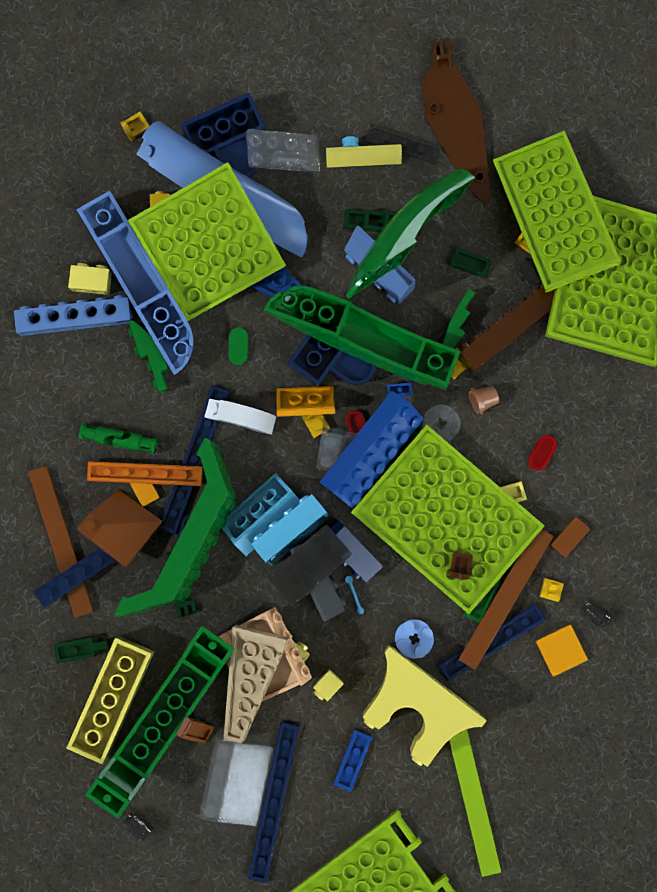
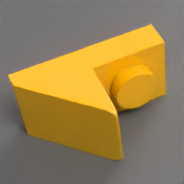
(315, 424)

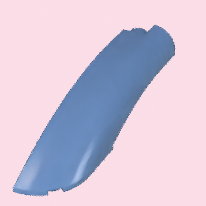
(186, 163)

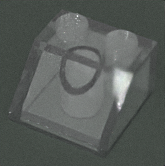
(332, 446)

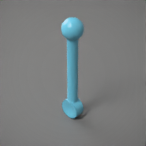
(349, 579)

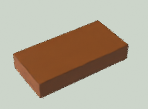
(570, 537)
(195, 730)

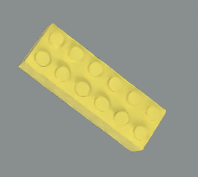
(110, 700)

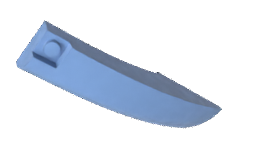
(139, 279)

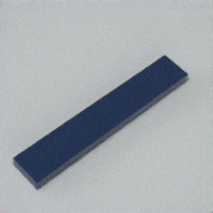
(507, 633)

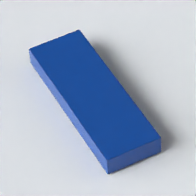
(352, 760)

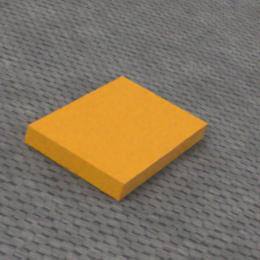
(305, 401)

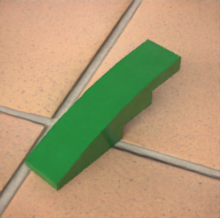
(454, 333)

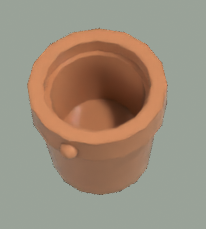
(483, 398)

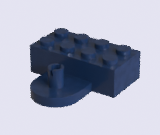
(224, 130)
(315, 359)

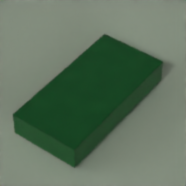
(470, 262)

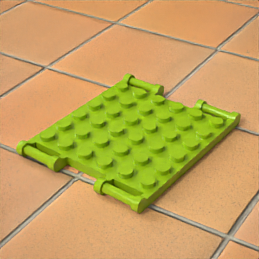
(375, 864)

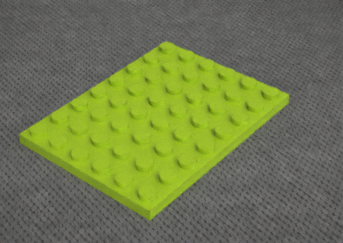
(616, 306)
(444, 504)

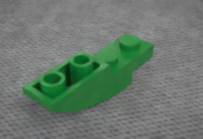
(147, 349)

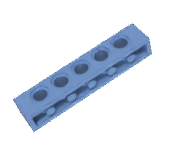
(24, 316)

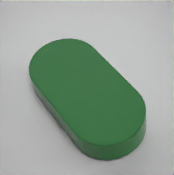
(238, 346)

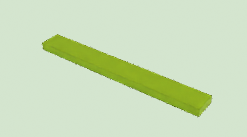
(474, 804)

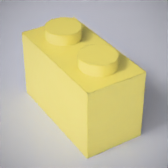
(90, 279)

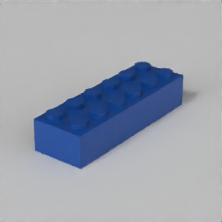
(372, 449)

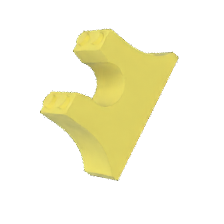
(412, 687)

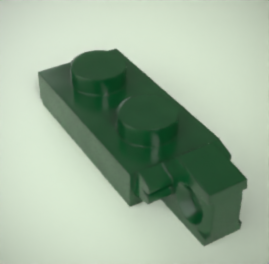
(79, 649)

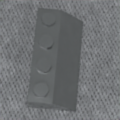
(326, 597)

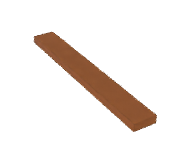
(59, 536)
(504, 600)

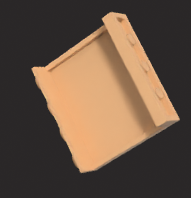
(291, 668)

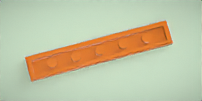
(145, 473)

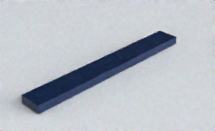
(181, 494)
(273, 802)

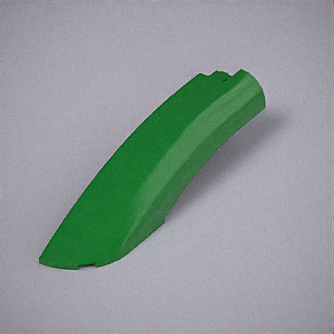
(399, 234)
(364, 335)

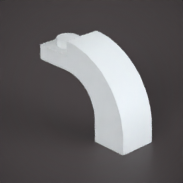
(240, 415)

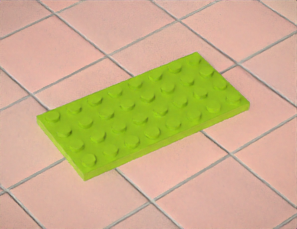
(556, 212)

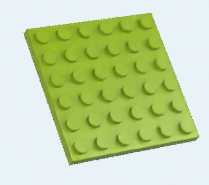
(207, 241)

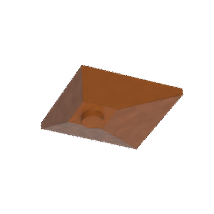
(120, 527)

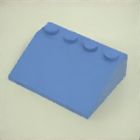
(396, 283)

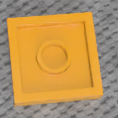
(561, 650)

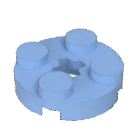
(418, 649)

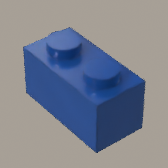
(401, 389)

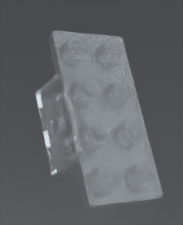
(282, 150)

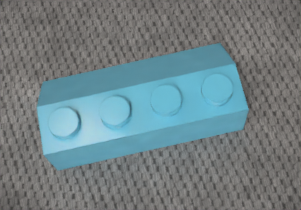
(258, 512)
(290, 530)

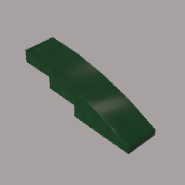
(368, 220)

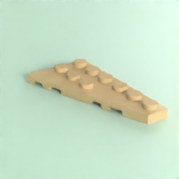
(250, 674)

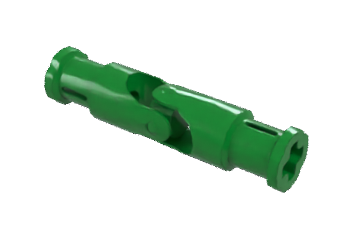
(133, 440)

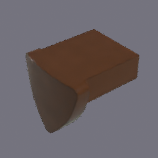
(460, 566)

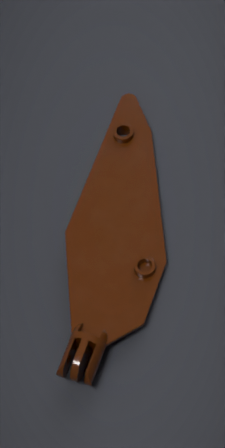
(456, 119)

